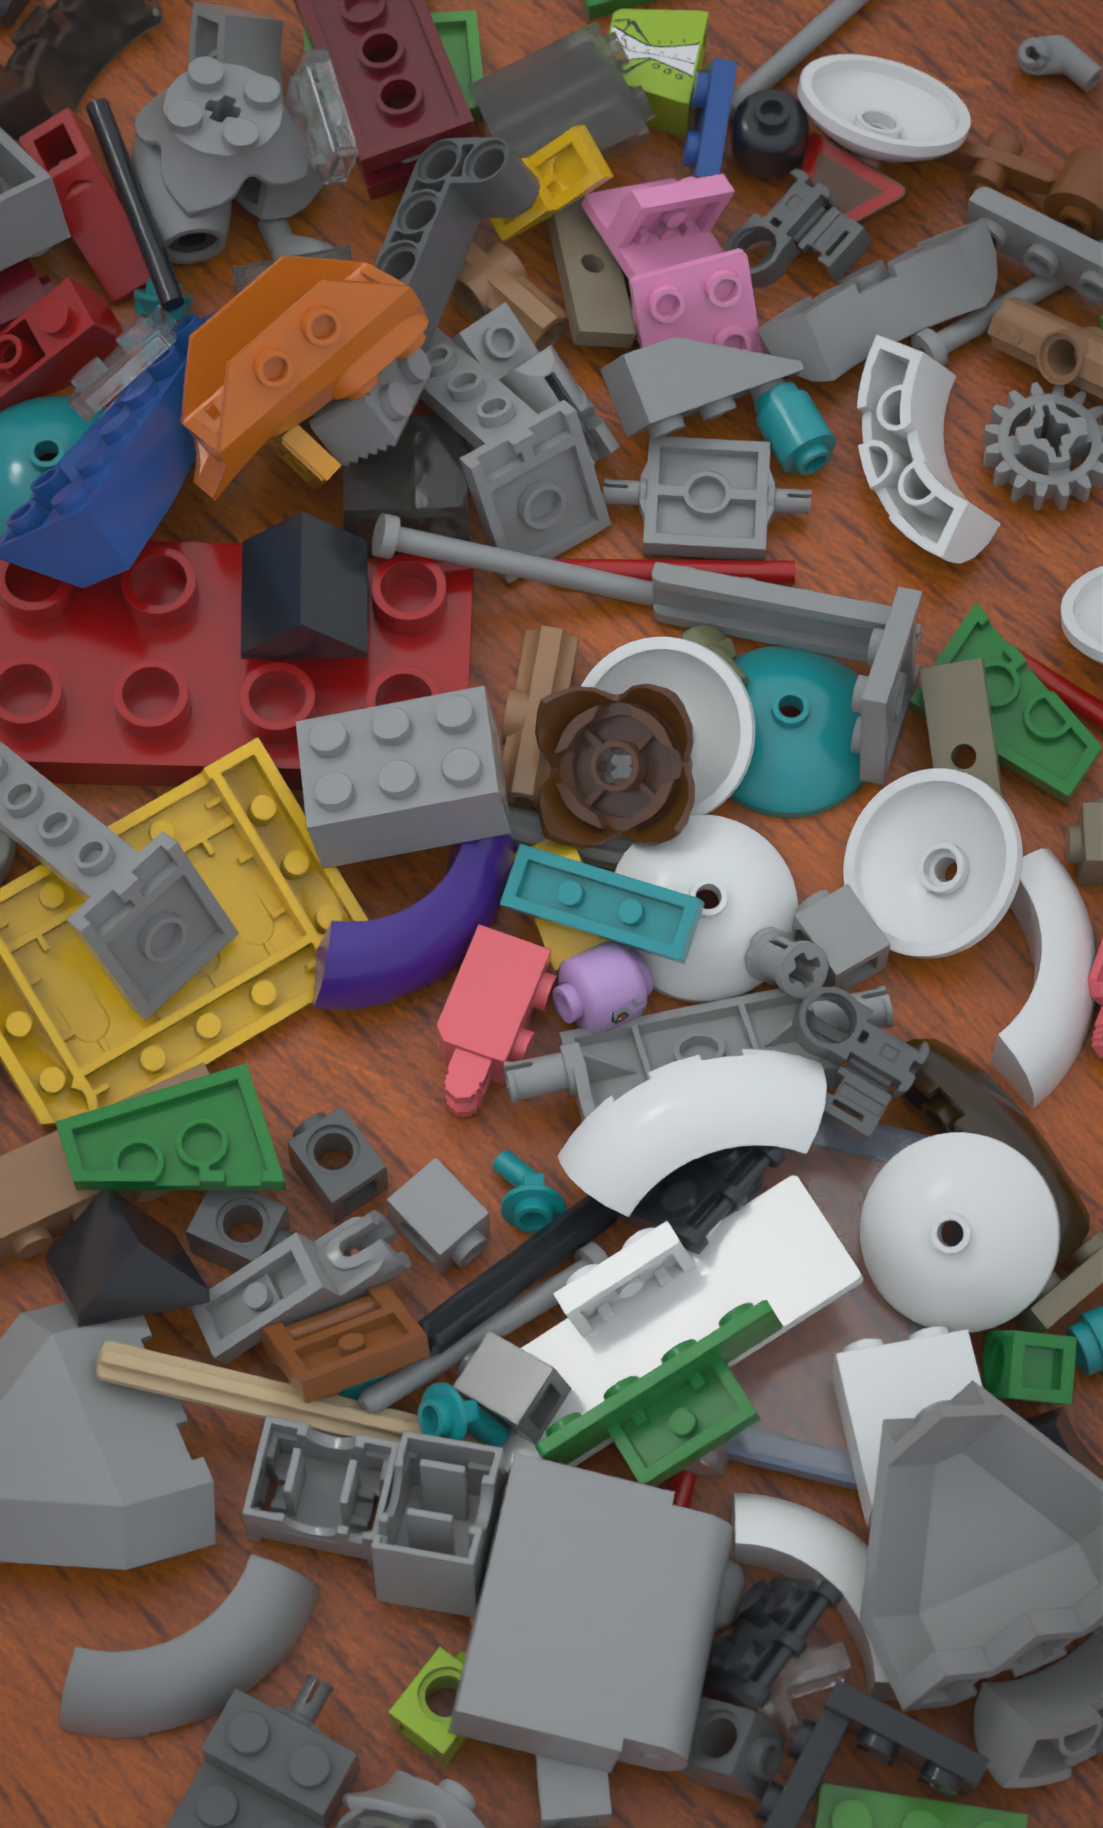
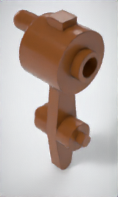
(1071, 192)

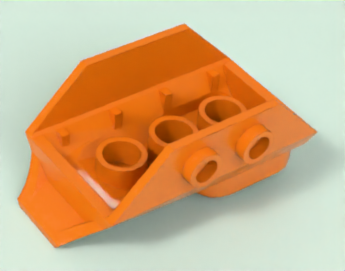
(288, 349)

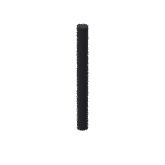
(135, 205)

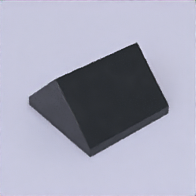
(304, 592)
(121, 1264)

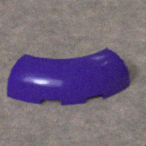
(394, 955)

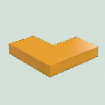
(304, 456)

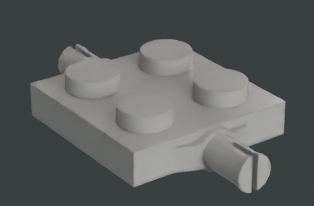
(707, 498)

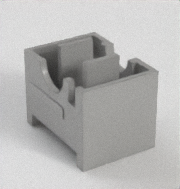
(322, 1488)
(438, 1524)

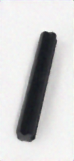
(515, 1273)

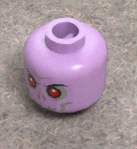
(602, 987)

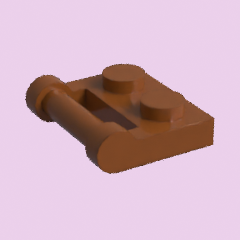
(346, 1344)

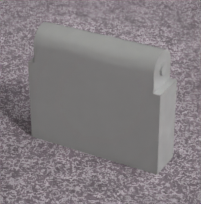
(592, 1620)

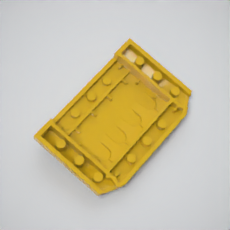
(66, 1025)

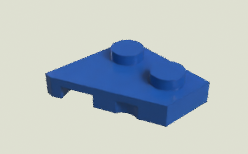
(712, 101)

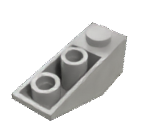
(687, 376)

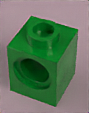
(1029, 1366)

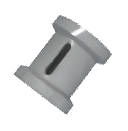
(791, 964)

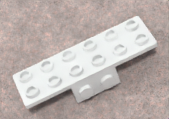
(662, 1294)

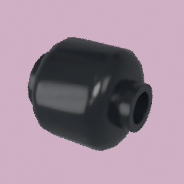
(769, 134)

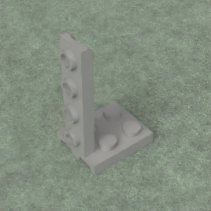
(1040, 242)
(527, 469)
(815, 623)
(144, 910)

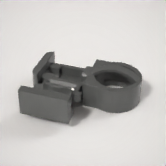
(807, 222)
(871, 1065)

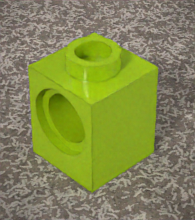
(416, 1721)

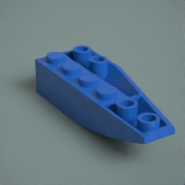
(113, 483)

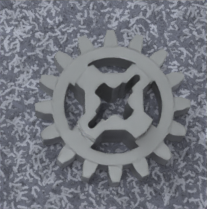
(1031, 461)

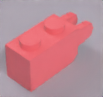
(491, 1014)

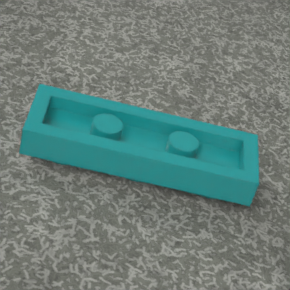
(602, 903)

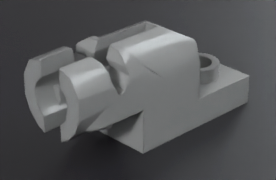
(535, 377)
(298, 1282)

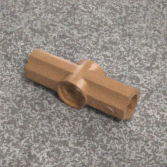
(497, 276)
(1049, 344)
(544, 668)

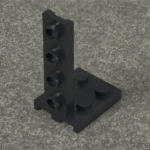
(880, 1735)

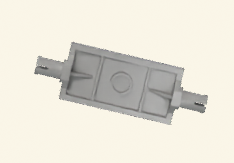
(619, 1059)

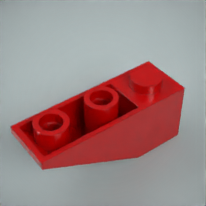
(89, 201)
(54, 342)

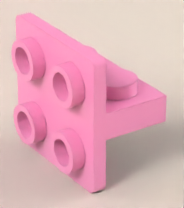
(659, 221)
(699, 302)

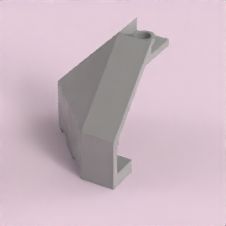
(87, 1463)
(977, 1550)

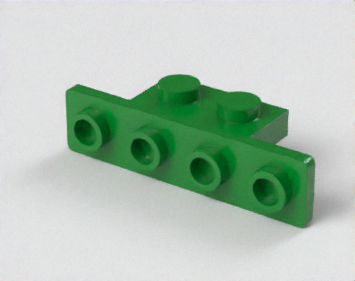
(676, 1408)

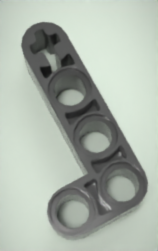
(440, 211)

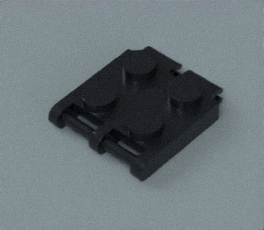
(703, 1192)
(765, 1637)

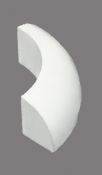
(905, 455)
(1054, 1022)
(691, 1112)
(809, 1546)

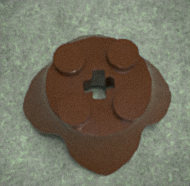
(579, 736)

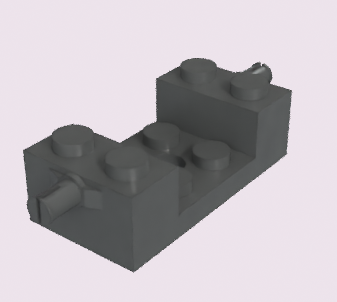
(269, 1767)

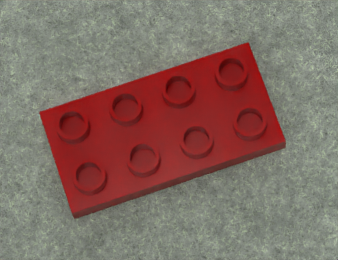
(149, 673)

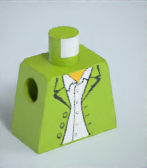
(664, 58)

